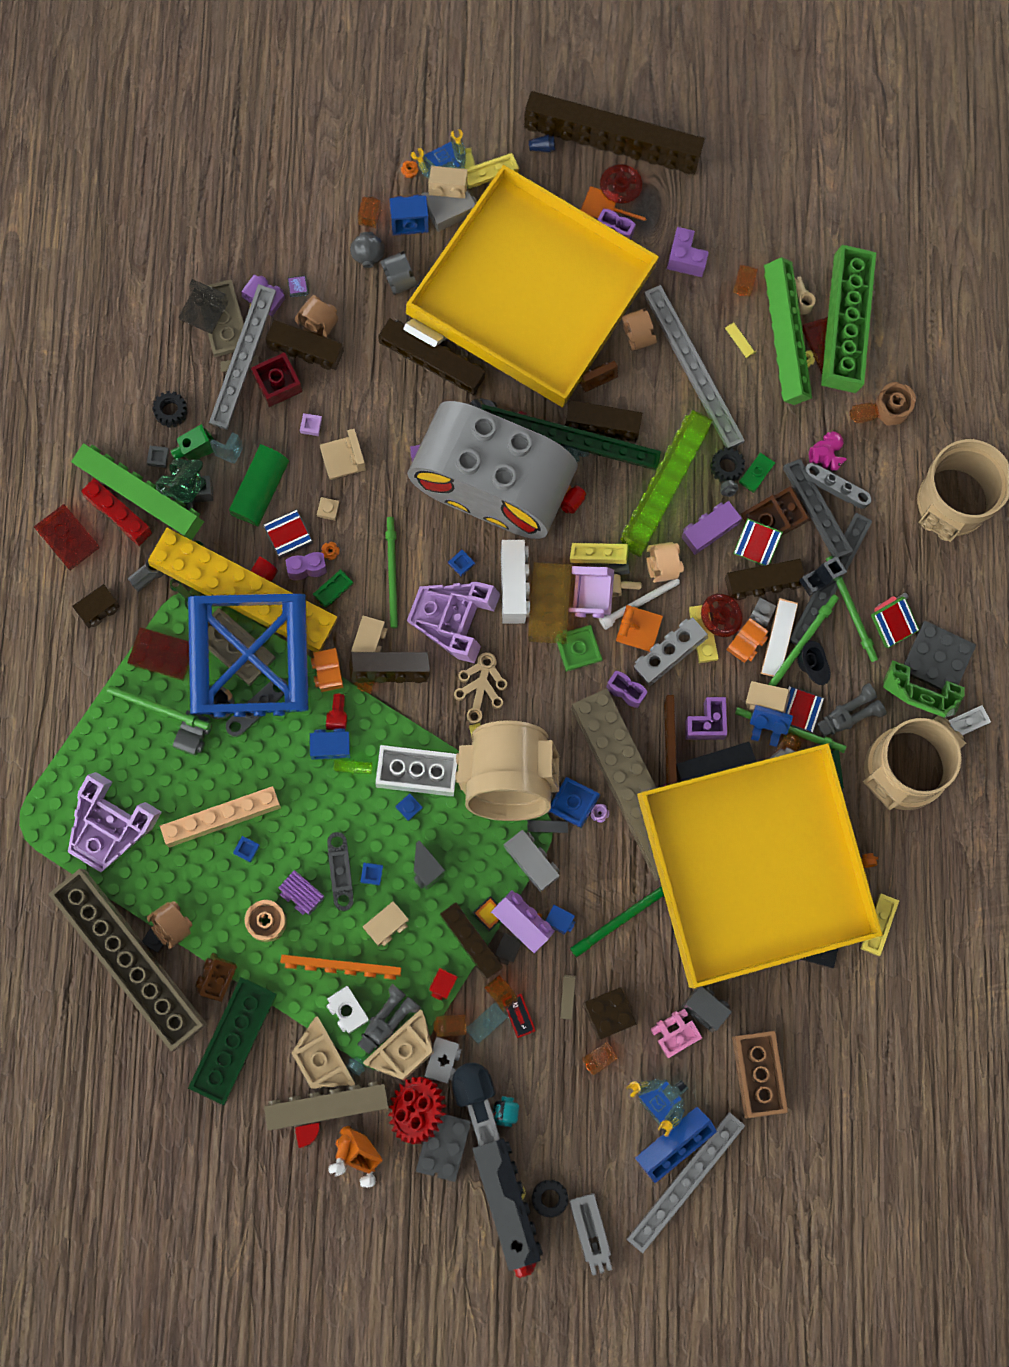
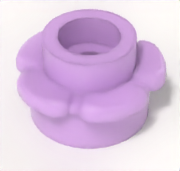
(600, 808)

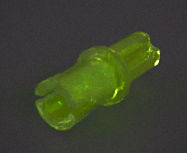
(353, 766)

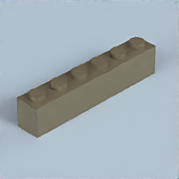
(326, 1107)

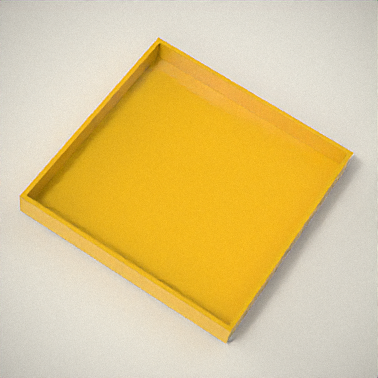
(532, 285)
(759, 865)

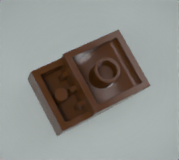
(779, 511)

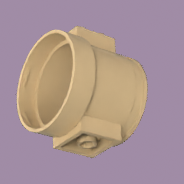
(982, 463)
(508, 771)
(884, 783)

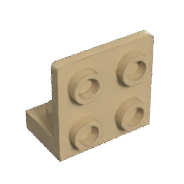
(343, 456)

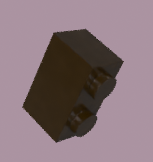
(96, 606)

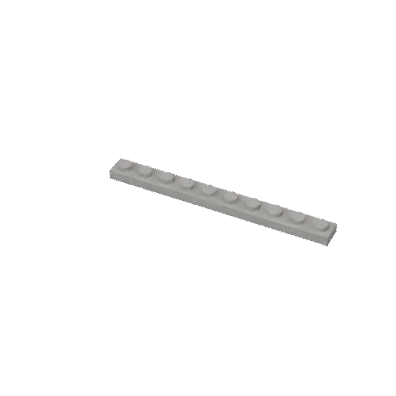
(694, 367)

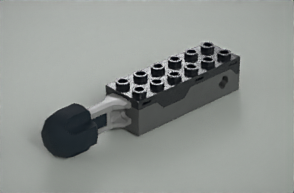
(473, 1088)

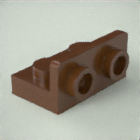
(599, 376)
(215, 978)

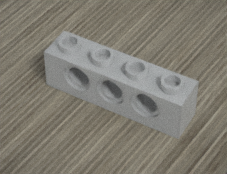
(682, 649)

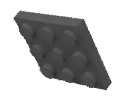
(938, 656)

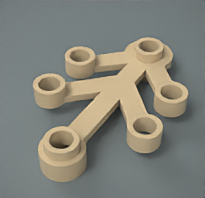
(481, 684)

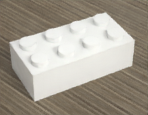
(513, 581)
(416, 770)

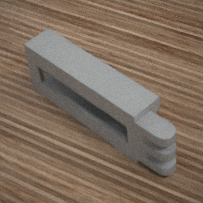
(588, 1226)

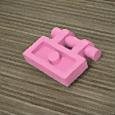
(678, 1039)

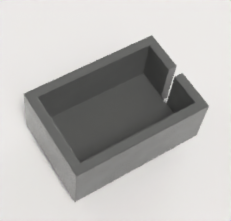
(445, 1150)

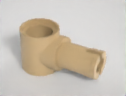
(804, 295)

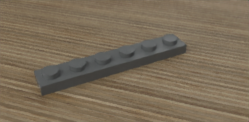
(818, 510)

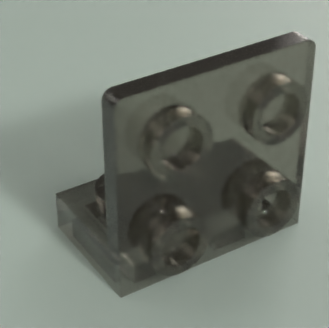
(203, 307)

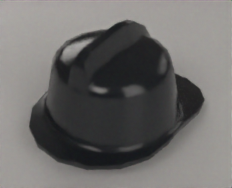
(814, 663)

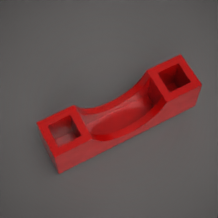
(119, 513)

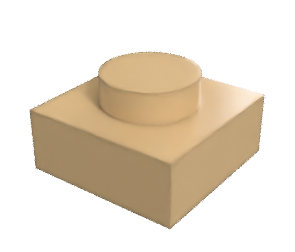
(328, 508)

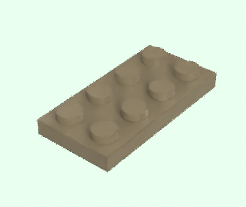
(230, 325)
(228, 654)

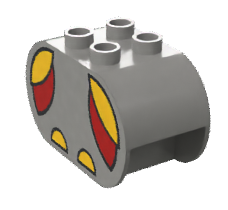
(493, 469)

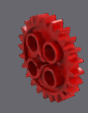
(416, 1110)

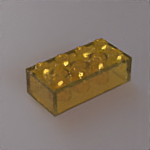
(550, 603)

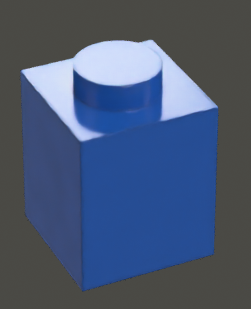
(560, 920)

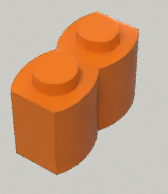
(747, 640)
(327, 669)

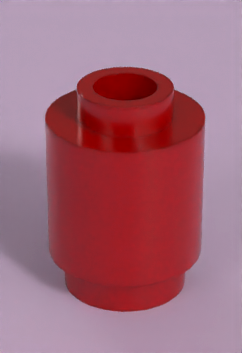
(573, 499)

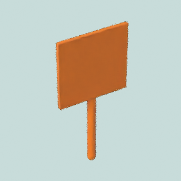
(596, 202)

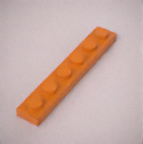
(332, 966)

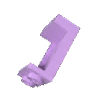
(592, 591)

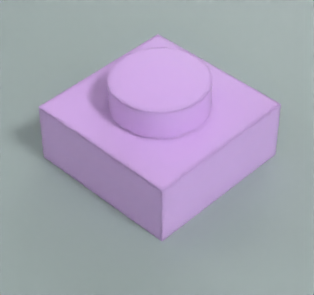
(310, 424)

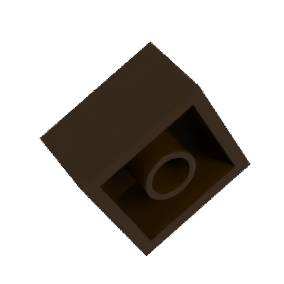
(609, 1013)

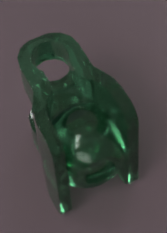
(184, 482)

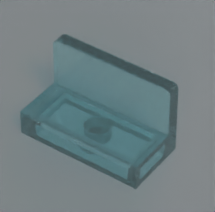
(230, 451)
(486, 1023)

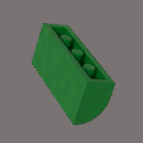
(259, 485)

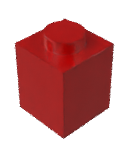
(442, 984)

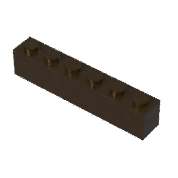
(436, 359)

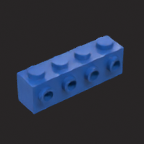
(680, 1143)

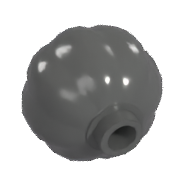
(367, 249)

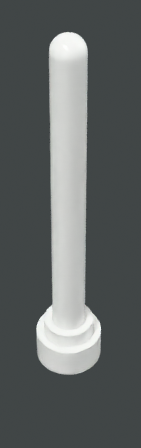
(608, 620)

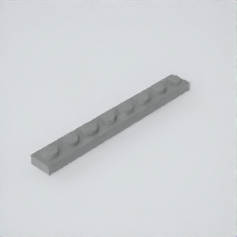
(242, 357)
(685, 1183)

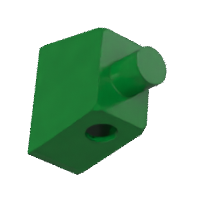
(194, 444)

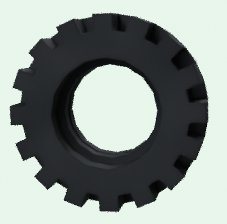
(166, 399)
(729, 454)
(562, 1201)

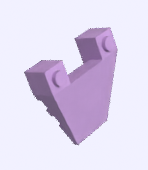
(447, 613)
(104, 830)

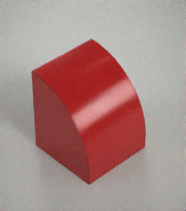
(264, 569)
(307, 1134)

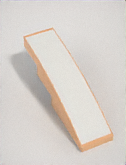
(779, 637)

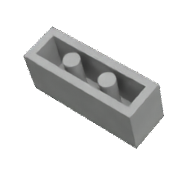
(532, 860)

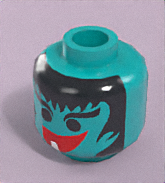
(506, 1111)

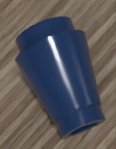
(542, 144)

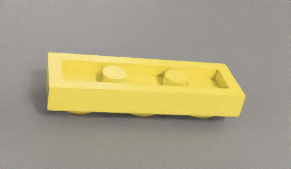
(487, 171)
(599, 553)
(707, 650)
(885, 911)

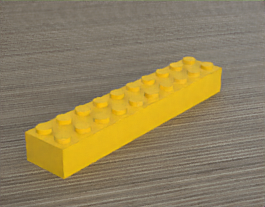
(219, 576)

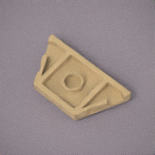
(404, 1049)
(320, 1058)

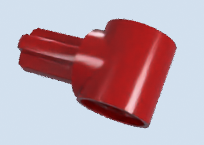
(337, 718)

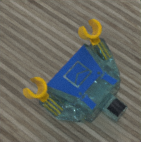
(448, 155)
(661, 1101)

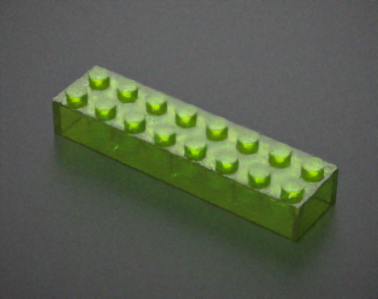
(665, 482)

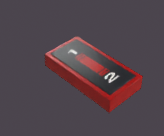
(520, 1018)

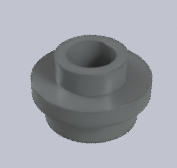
(729, 488)

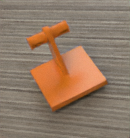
(639, 628)

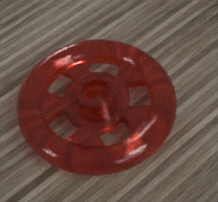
(619, 170)
(712, 625)

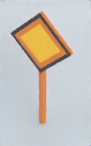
(485, 916)

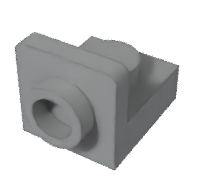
(763, 612)

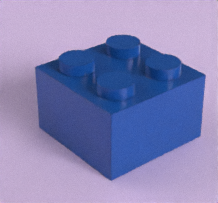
(409, 215)

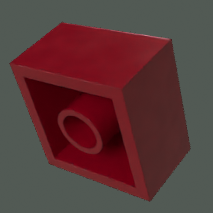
(276, 379)

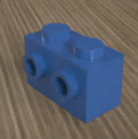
(329, 744)

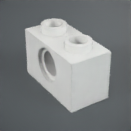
(341, 999)

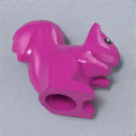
(824, 450)

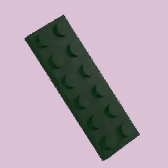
(232, 1041)

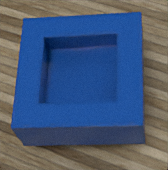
(461, 563)
(409, 807)
(246, 849)
(371, 874)

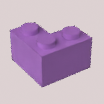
(684, 257)
(711, 725)

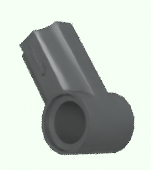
(144, 576)

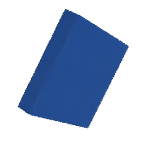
(574, 802)

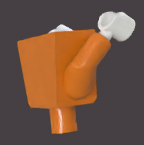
(358, 1153)

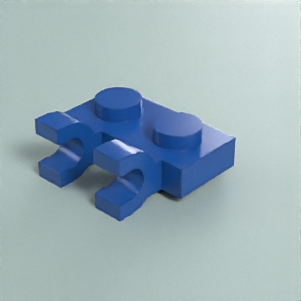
(771, 720)

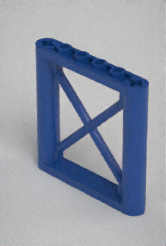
(200, 691)

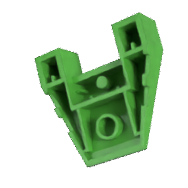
(943, 704)

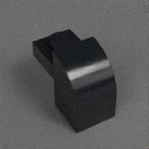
(823, 576)

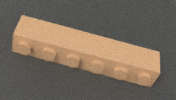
(220, 817)

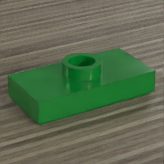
(756, 472)
(333, 589)

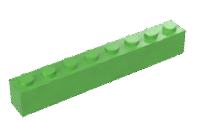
(787, 331)
(137, 491)

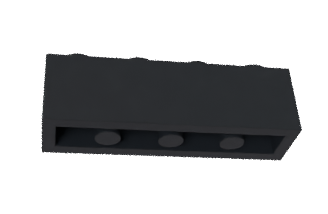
(716, 762)

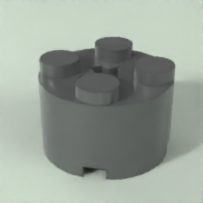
(398, 273)

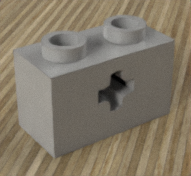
(434, 1068)

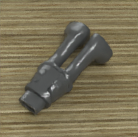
(840, 717)
(378, 1029)

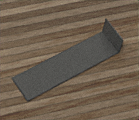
(547, 826)

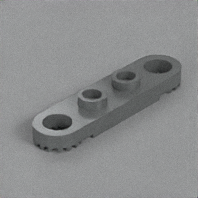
(837, 486)
(265, 695)
(340, 871)

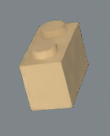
(447, 182)
(369, 635)
(767, 696)
(386, 924)

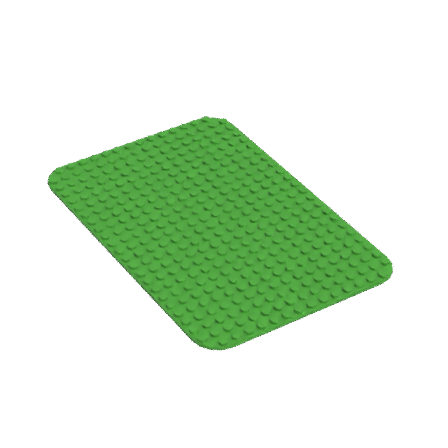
(217, 887)

